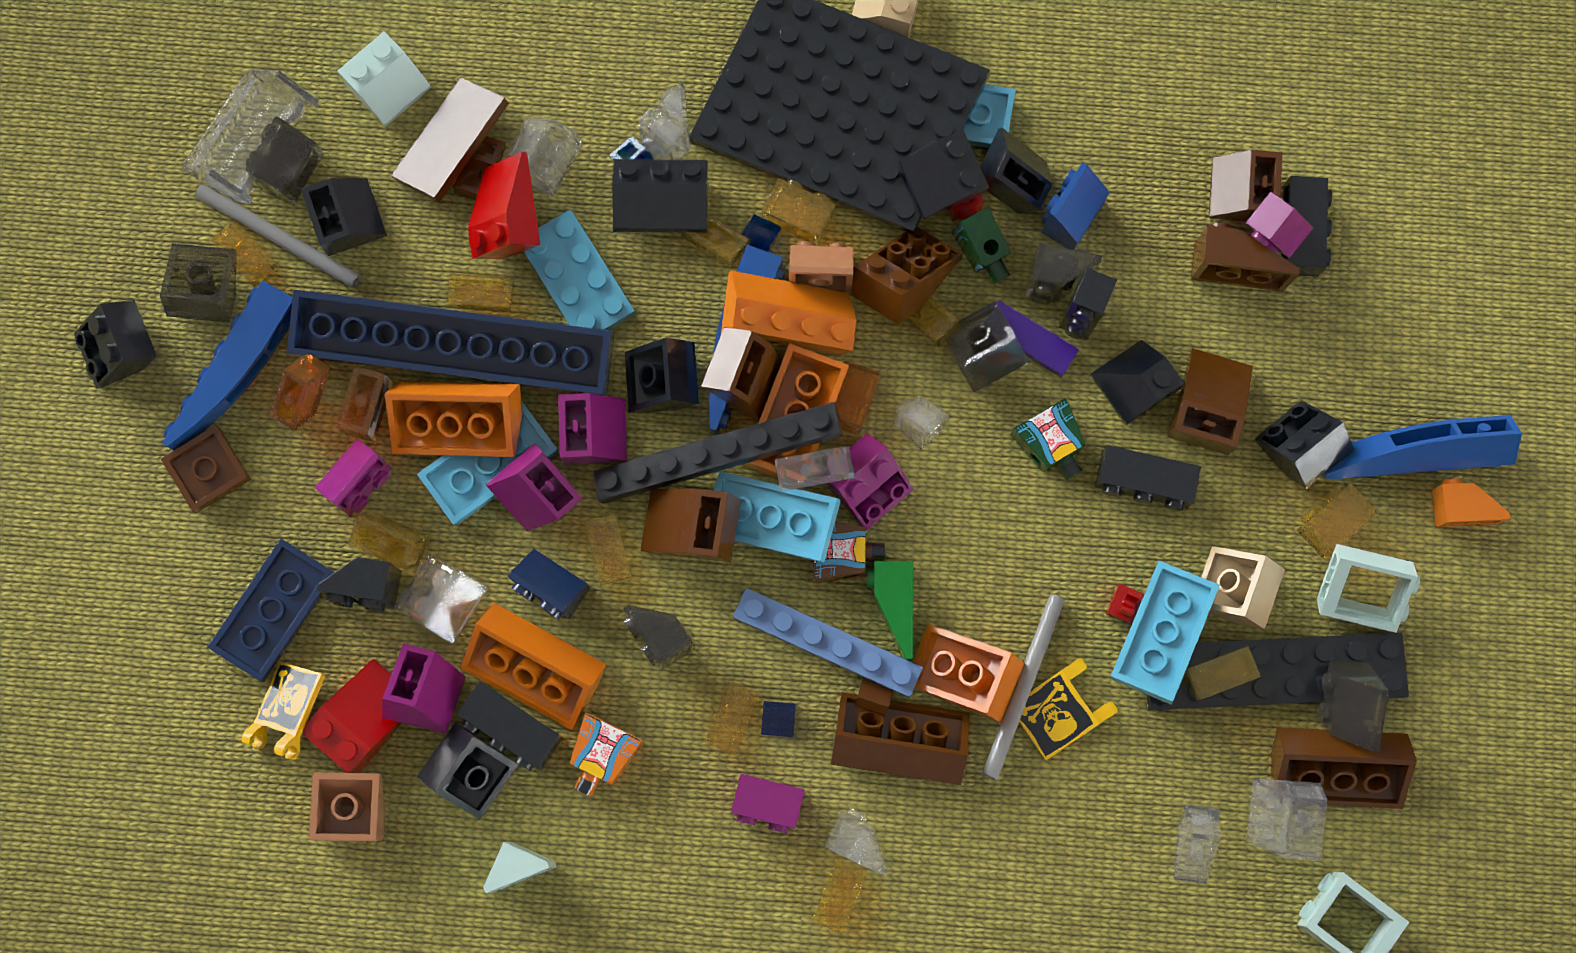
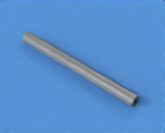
(278, 236)
(1023, 687)

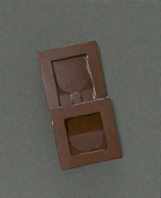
(469, 179)

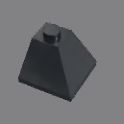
(1137, 381)

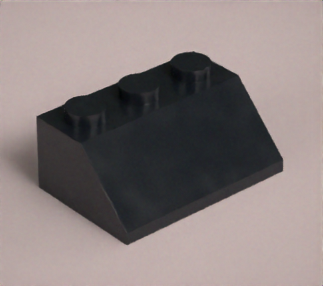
(660, 195)

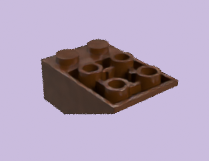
(903, 274)
(743, 371)
(1212, 402)
(691, 523)

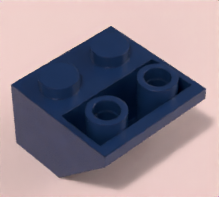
(550, 583)

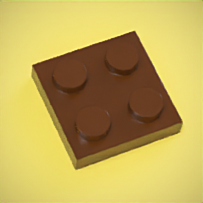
(205, 469)

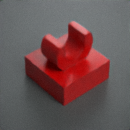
(1125, 604)

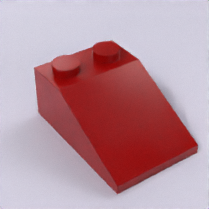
(504, 211)
(351, 721)

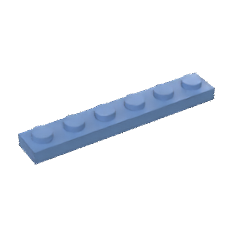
(828, 642)

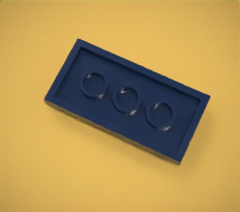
(270, 611)

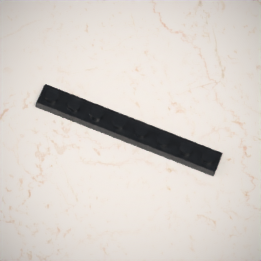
(718, 453)

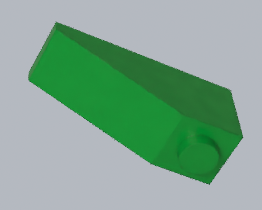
(894, 598)

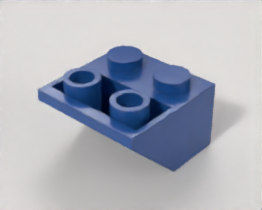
(1074, 207)

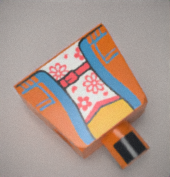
(602, 753)

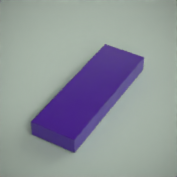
(1040, 343)

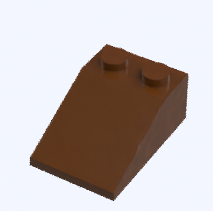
(1237, 259)

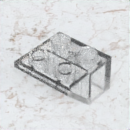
(667, 126)
(549, 151)
(440, 598)
(1287, 818)

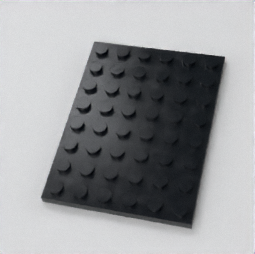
(836, 105)

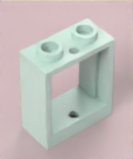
(1387, 619)
(1330, 887)

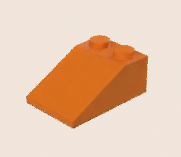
(967, 672)

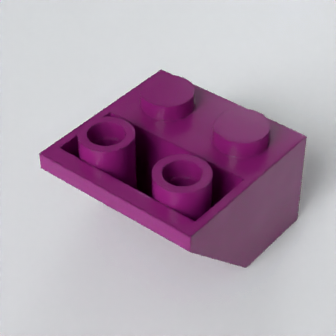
(592, 429)
(354, 478)
(876, 485)
(534, 489)
(422, 690)

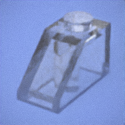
(920, 420)
(814, 468)
(856, 841)
(1196, 843)

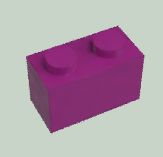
(1278, 225)
(767, 802)

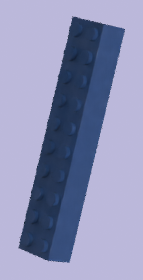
(450, 342)

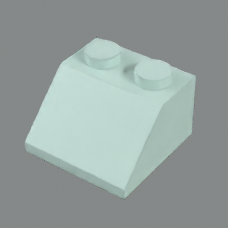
(384, 79)

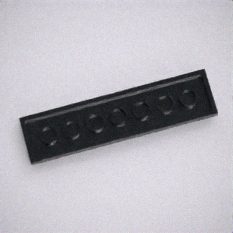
(1294, 669)

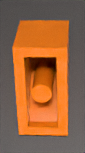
(1465, 505)

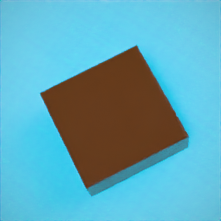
(874, 697)

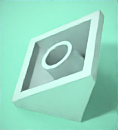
(514, 865)

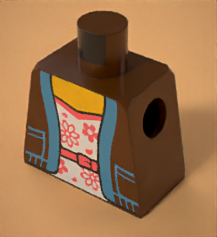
(847, 554)

